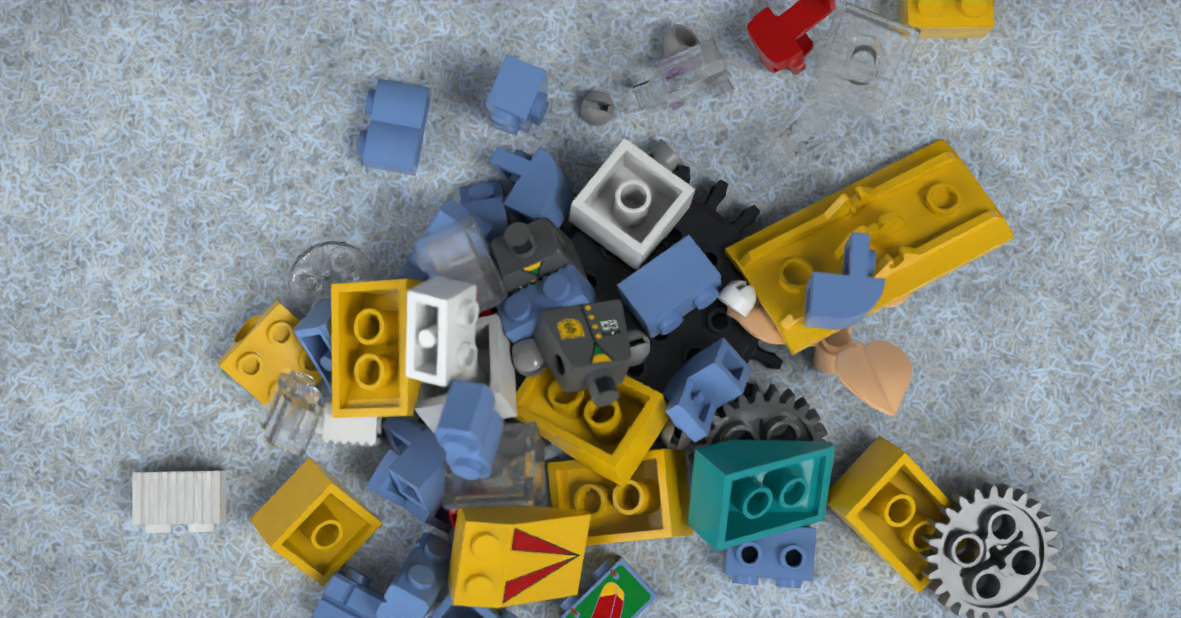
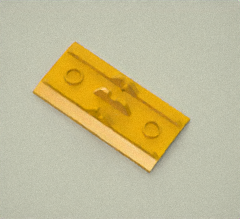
(921, 220)

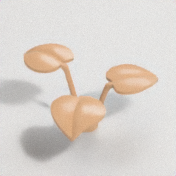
(872, 372)

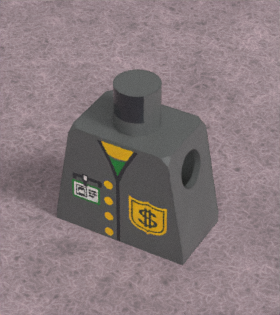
(532, 252)
(586, 348)

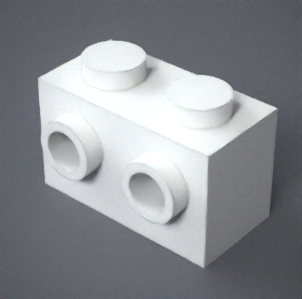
(441, 330)

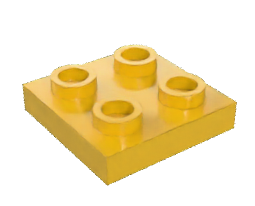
(266, 349)

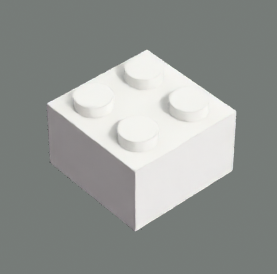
(631, 204)
(492, 367)

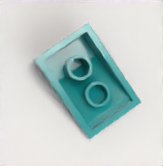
(758, 489)

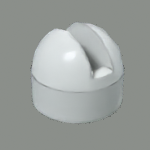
(738, 297)

